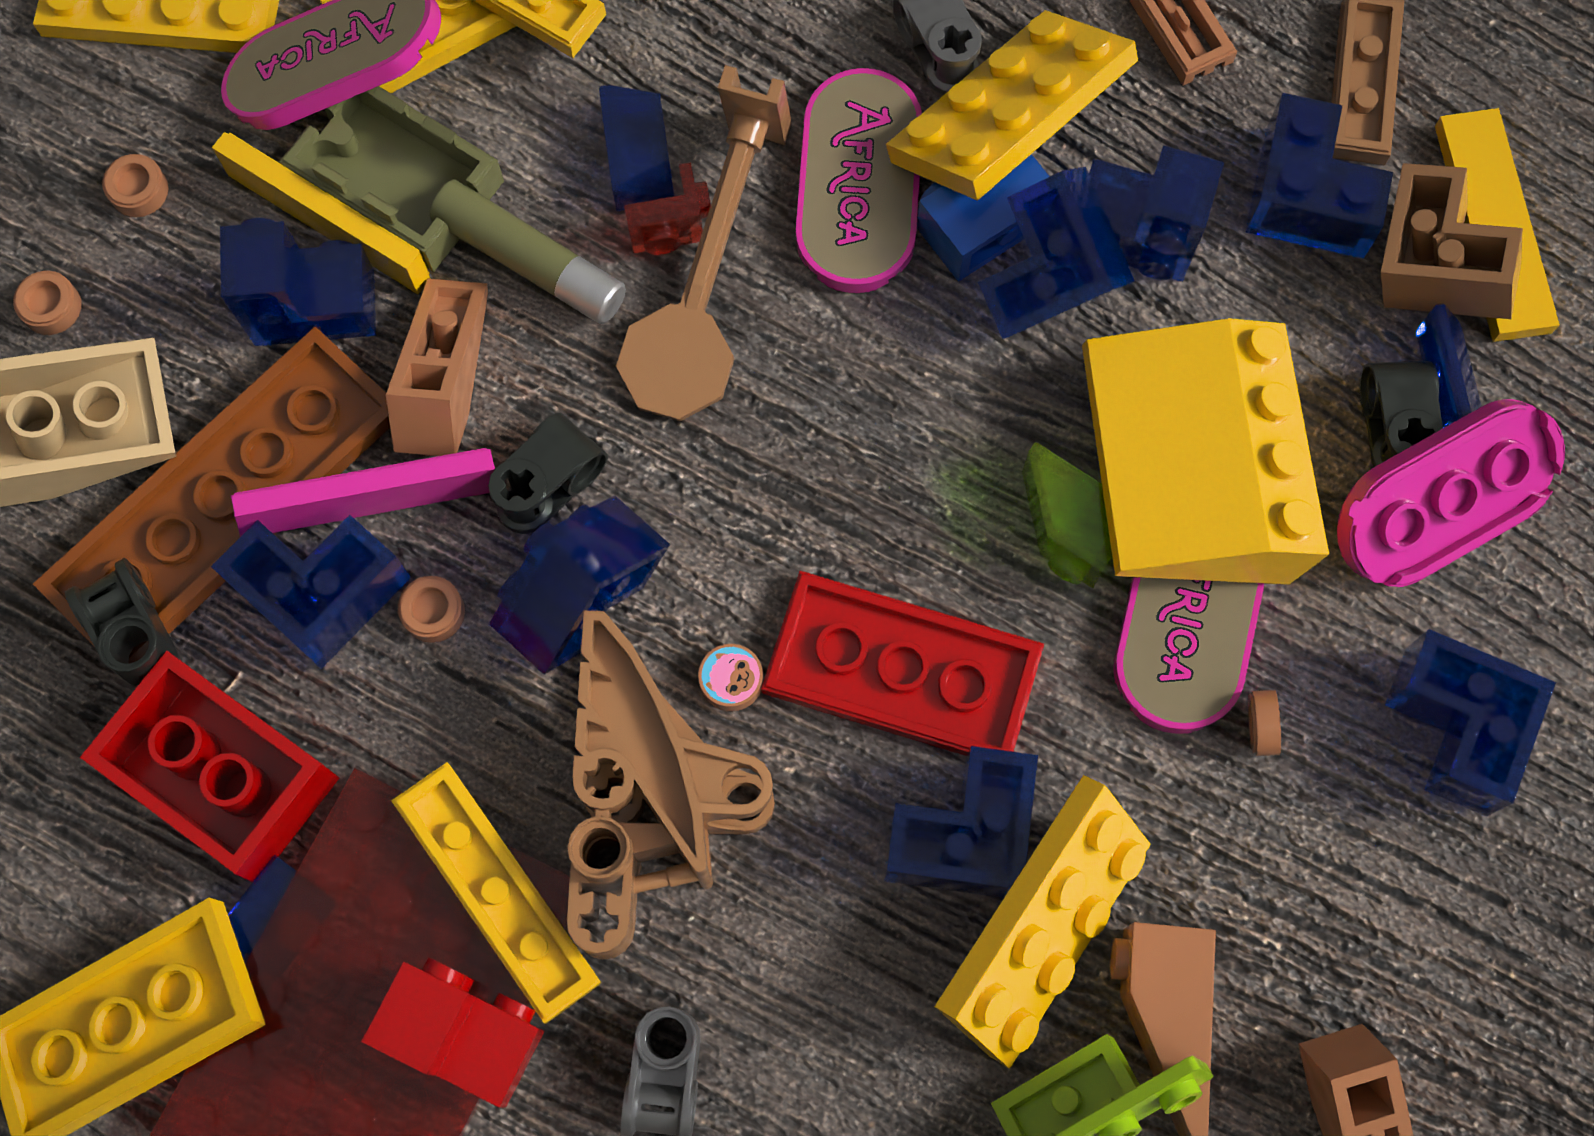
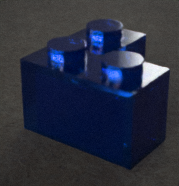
(1306, 193)
(1159, 214)
(1071, 254)
(290, 290)
(571, 568)
(315, 600)
(1487, 714)
(981, 844)

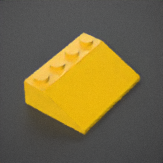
(1204, 453)

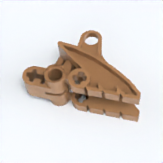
(641, 741)

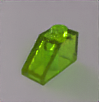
(1067, 517)

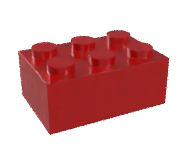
(209, 767)

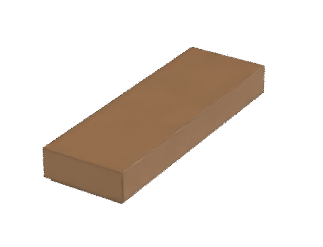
(1367, 78)

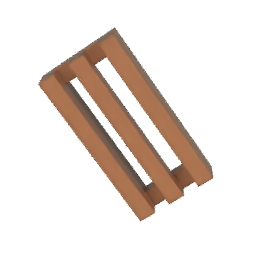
(1170, 46)

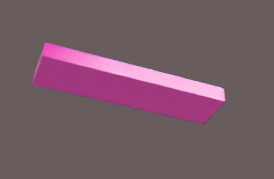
(365, 492)

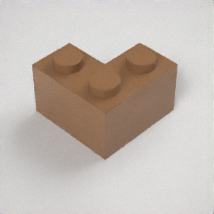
(1440, 258)

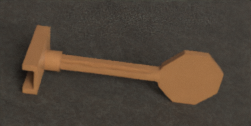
(677, 356)

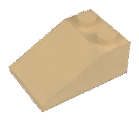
(80, 418)

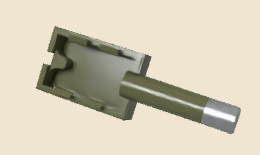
(438, 190)

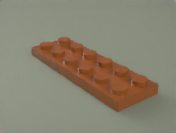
(289, 426)

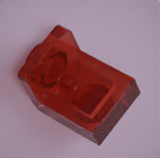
(672, 221)

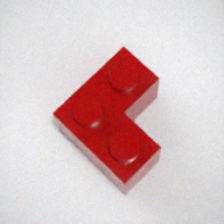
(452, 1034)

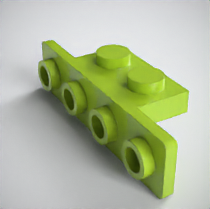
(1097, 1095)

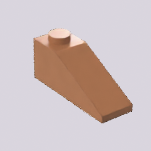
(437, 369)
(1170, 1001)
(1355, 1085)

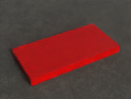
(901, 667)

